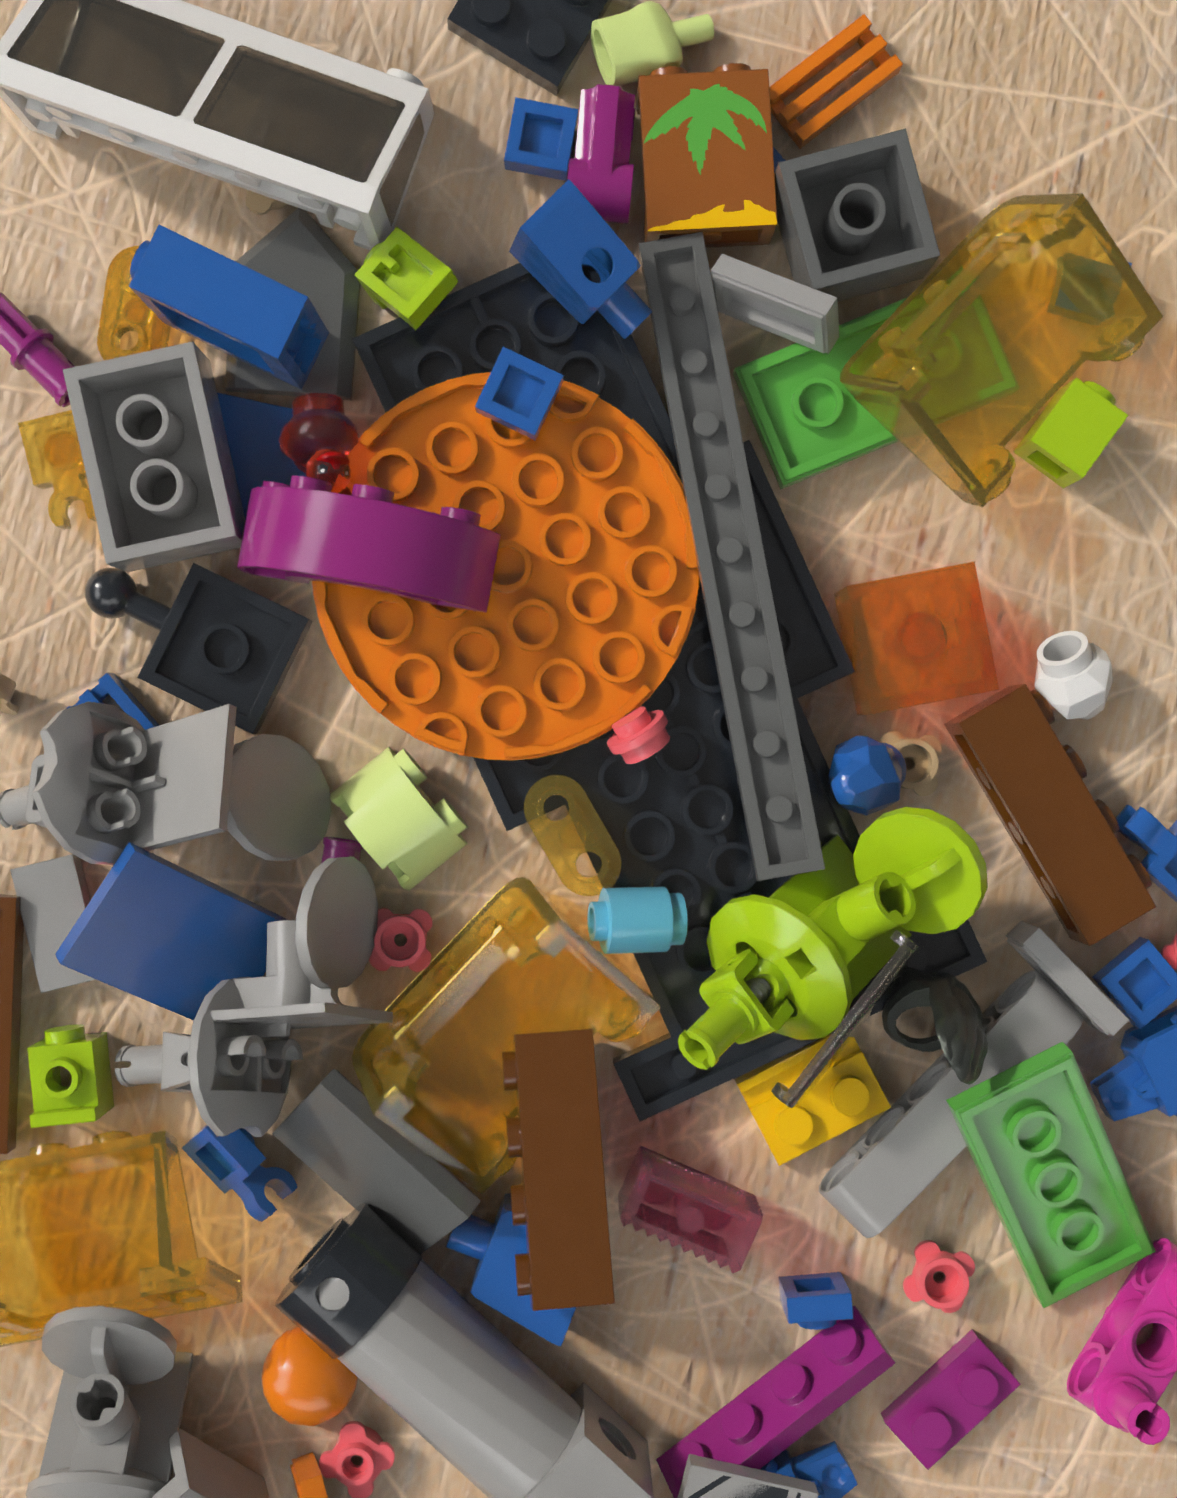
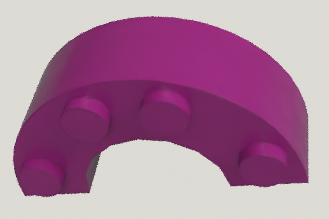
(368, 543)

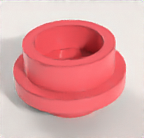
(639, 735)

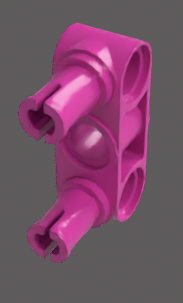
(1128, 1379)

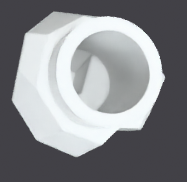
(1073, 675)

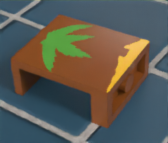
(708, 155)

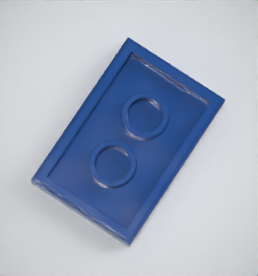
(166, 933)

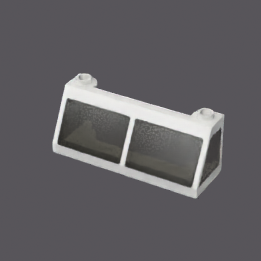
(222, 103)

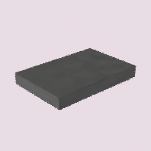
(374, 1163)

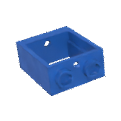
(228, 306)

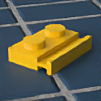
(837, 1103)

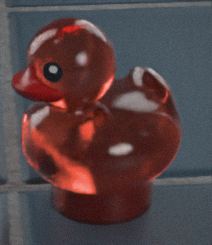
(320, 438)

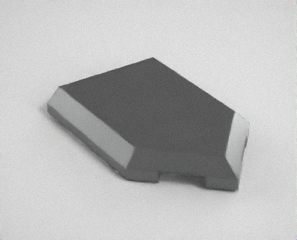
(311, 264)

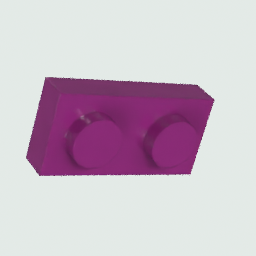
(949, 1399)

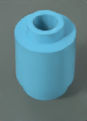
(637, 920)

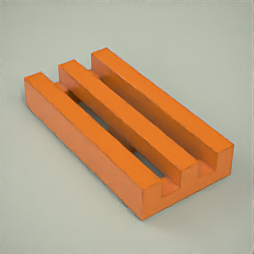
(871, 50)

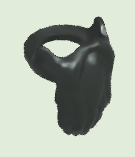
(955, 1020)

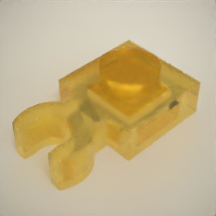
(57, 462)

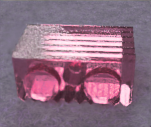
(689, 1209)

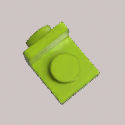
(405, 278)

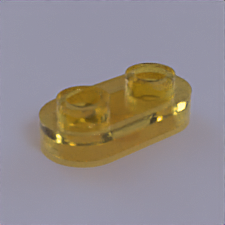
(126, 312)
(572, 835)

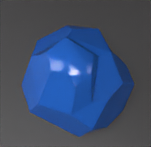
(866, 774)

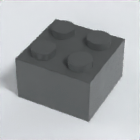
(855, 217)

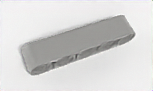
(919, 1131)

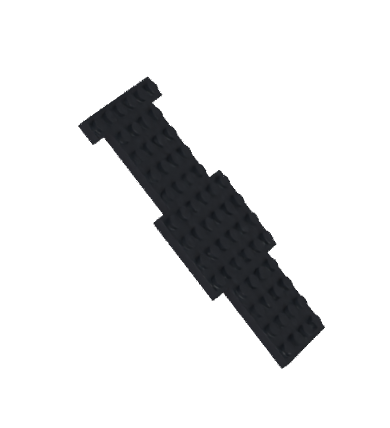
(682, 808)

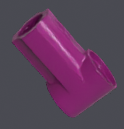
(603, 151)

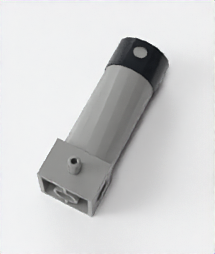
(455, 1374)

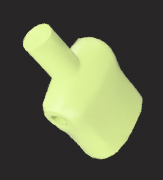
(644, 41)

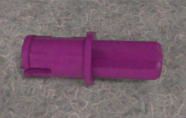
(33, 351)

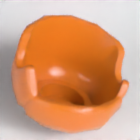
(305, 1381)

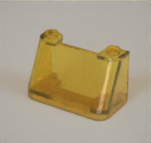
(999, 336)
(503, 974)

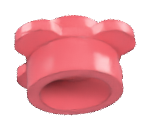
(414, 952)
(949, 1292)
(360, 1441)

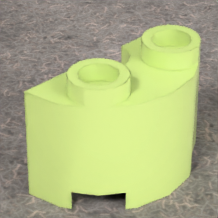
(398, 819)

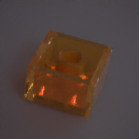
(916, 639)

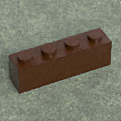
(1051, 813)
(561, 1170)

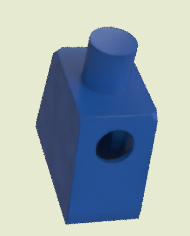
(573, 235)
(496, 1274)

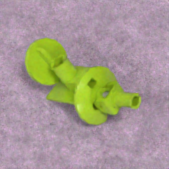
(825, 933)

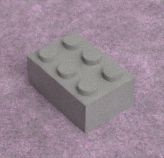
(156, 457)

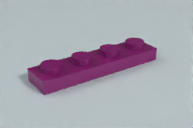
(785, 1400)

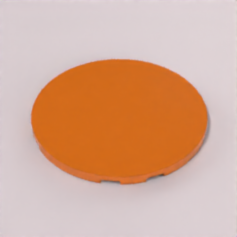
(584, 586)

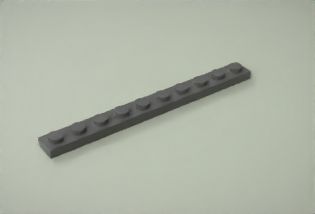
(730, 558)

